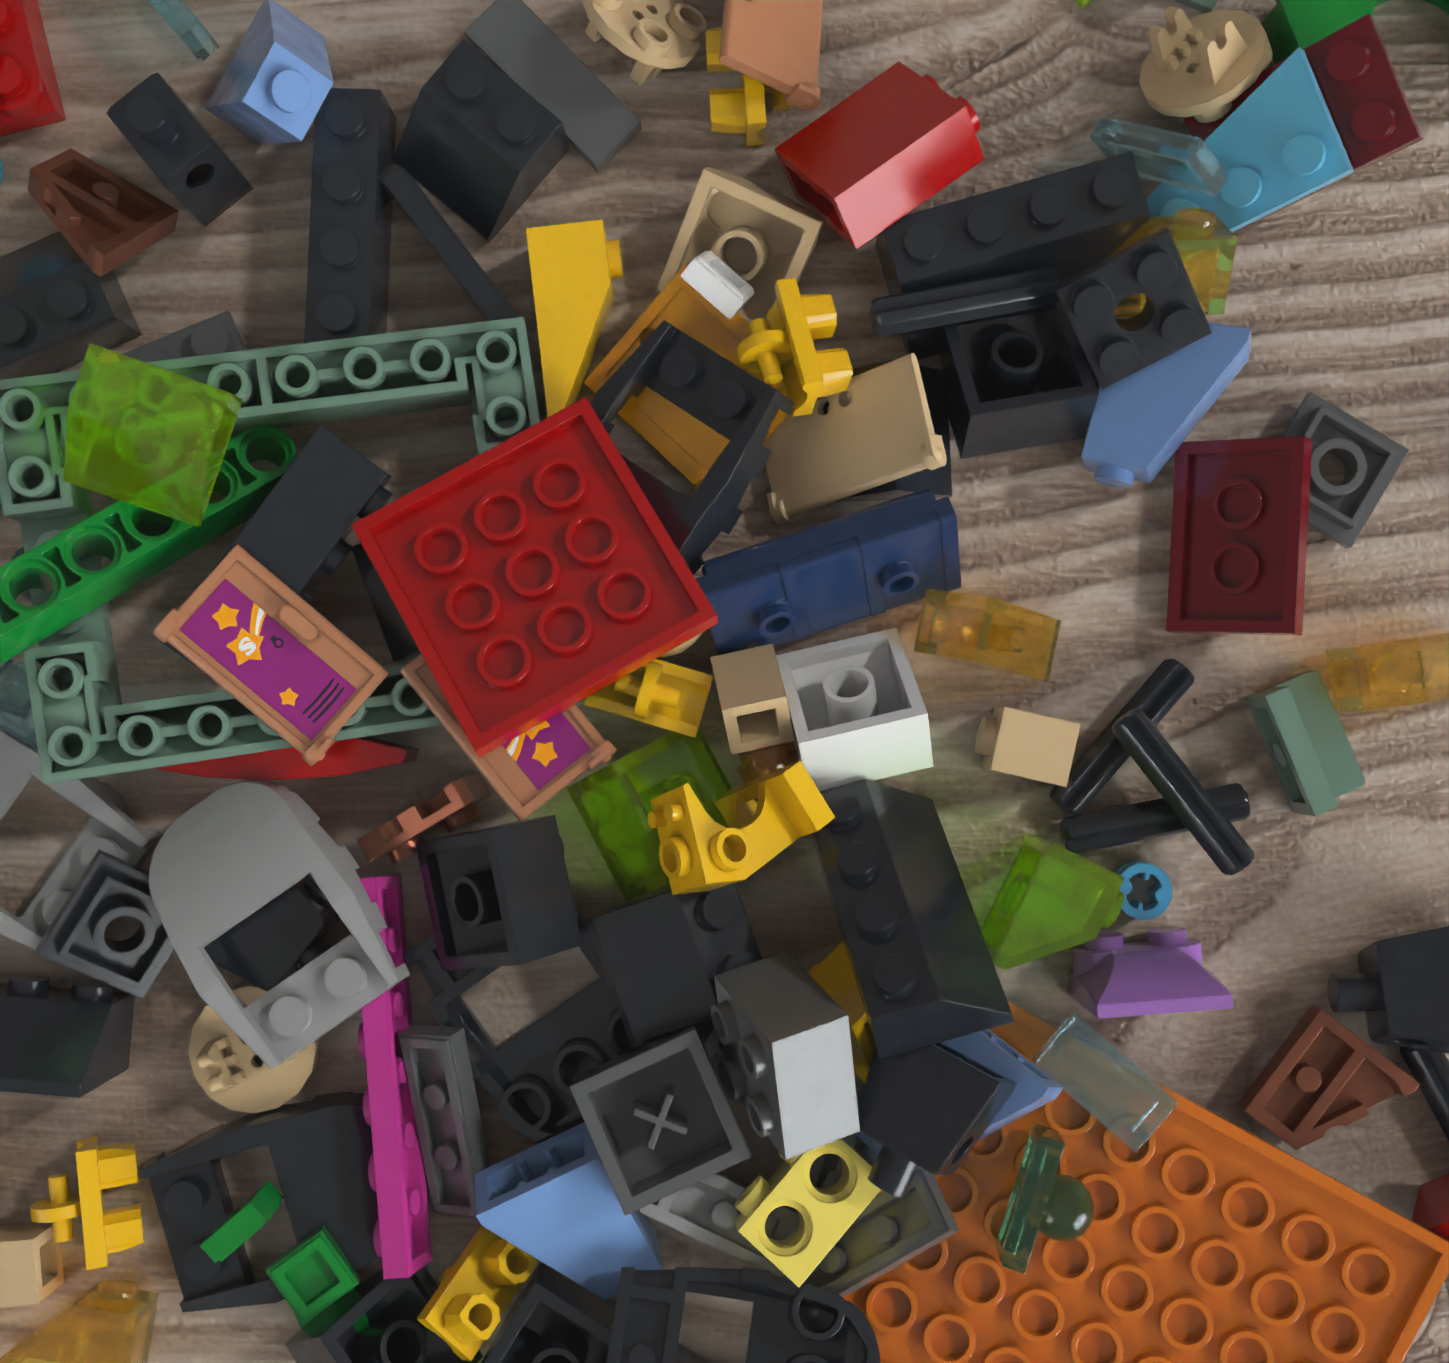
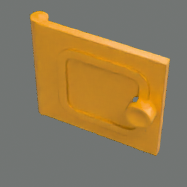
(666, 427)

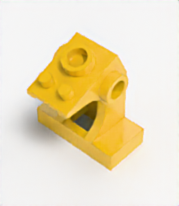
(707, 856)

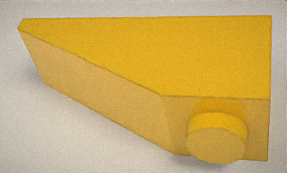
(572, 300)

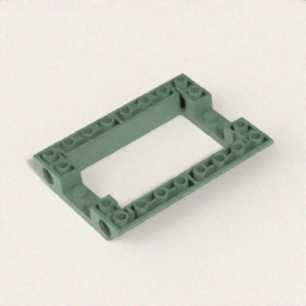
(74, 673)

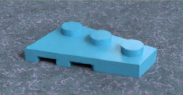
(1272, 151)

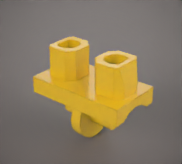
(738, 108)
(785, 347)
(658, 696)
(103, 1229)
(476, 1292)

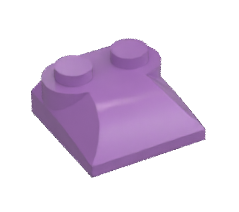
(1144, 975)

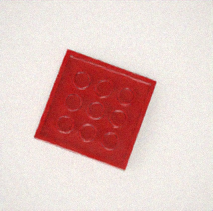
(534, 576)

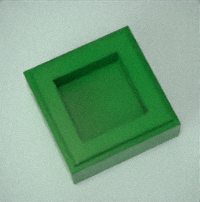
(242, 1222)
(313, 1274)

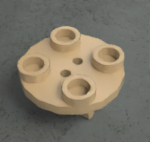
(650, 31)
(1203, 62)
(228, 1067)

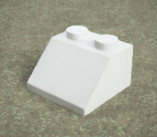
(856, 710)

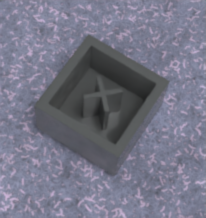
(786, 1054)
(659, 1118)

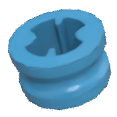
(1159, 893)

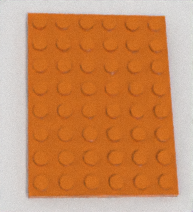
(1191, 1256)

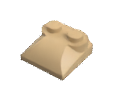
(750, 231)

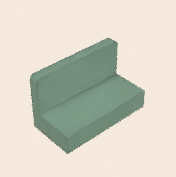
(1306, 742)

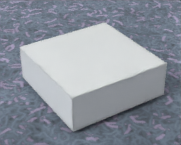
(718, 283)

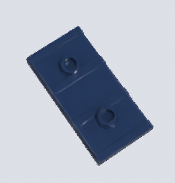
(833, 572)

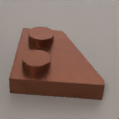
(98, 210)
(452, 806)
(1321, 1081)

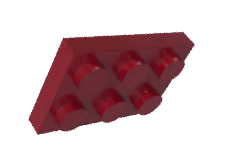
(1358, 91)
(1239, 536)

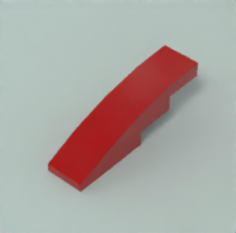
(341, 758)

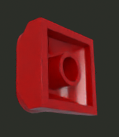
(27, 73)

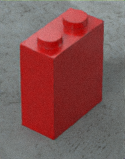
(881, 153)

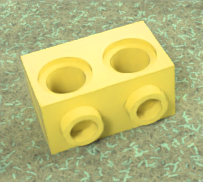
(822, 1212)

